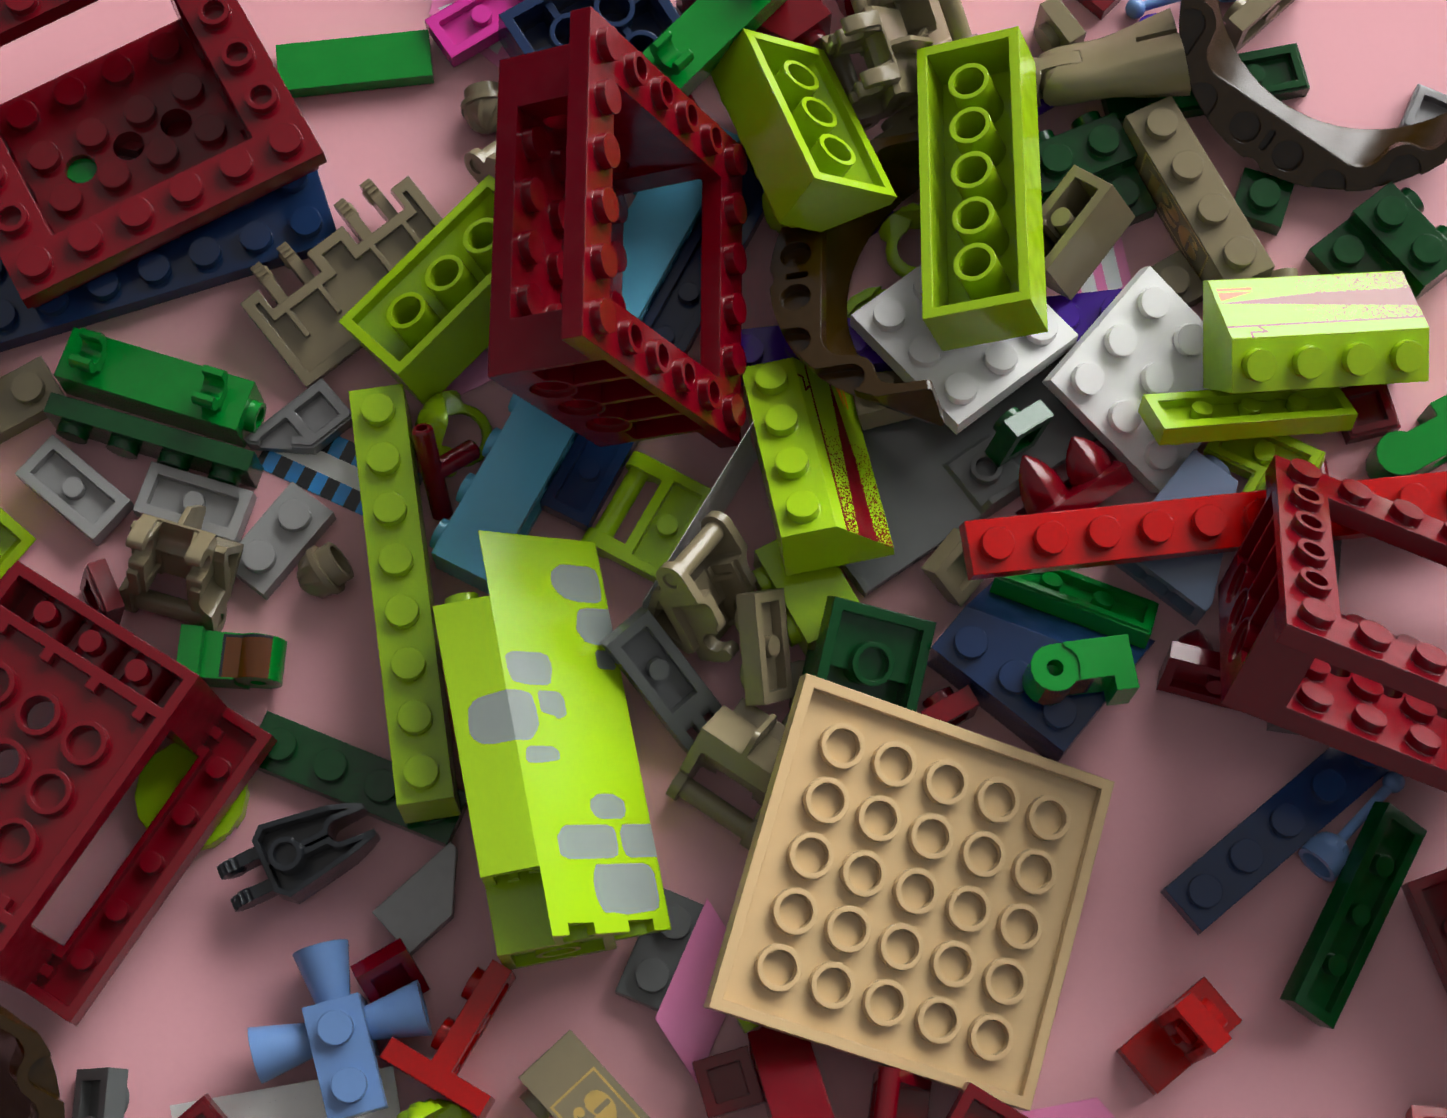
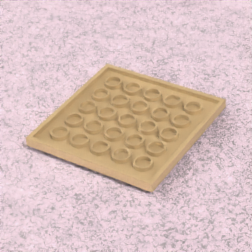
(911, 893)

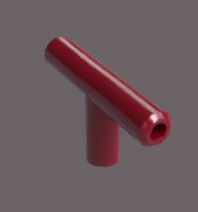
(437, 467)

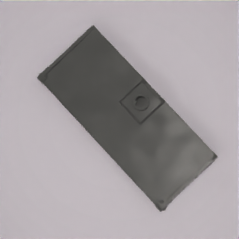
(941, 479)

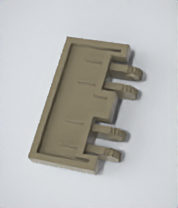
(306, 323)

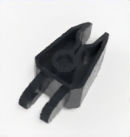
(300, 854)

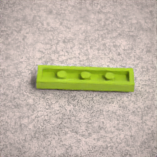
(1225, 416)

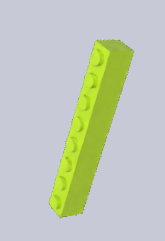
(403, 605)

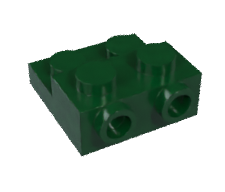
(1100, 148)
(1386, 236)
(872, 651)

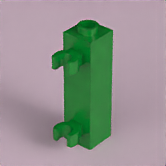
(702, 36)
(160, 387)

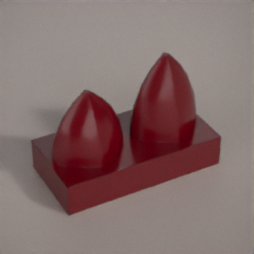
(1089, 482)
(1192, 669)

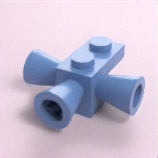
(339, 1032)

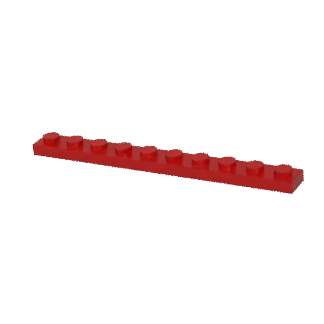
(1150, 529)

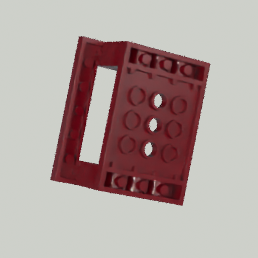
(198, 69)
(570, 142)
(1304, 662)
(110, 716)

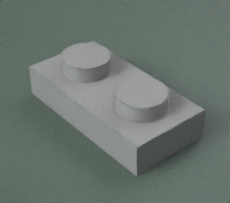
(75, 490)
(170, 490)
(281, 539)

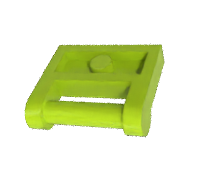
(661, 522)

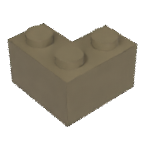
(1080, 228)

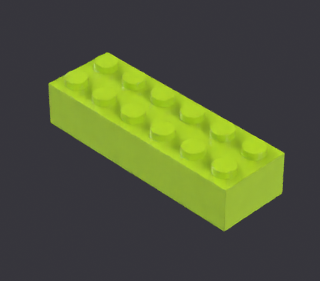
(980, 191)

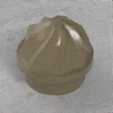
(481, 106)
(324, 571)

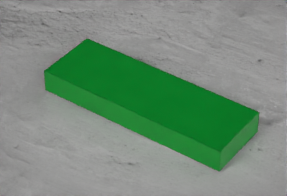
(356, 63)
(1083, 602)

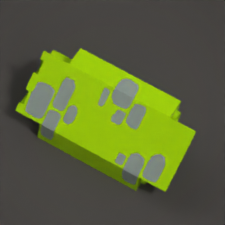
(548, 754)

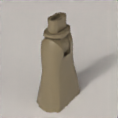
(1132, 62)

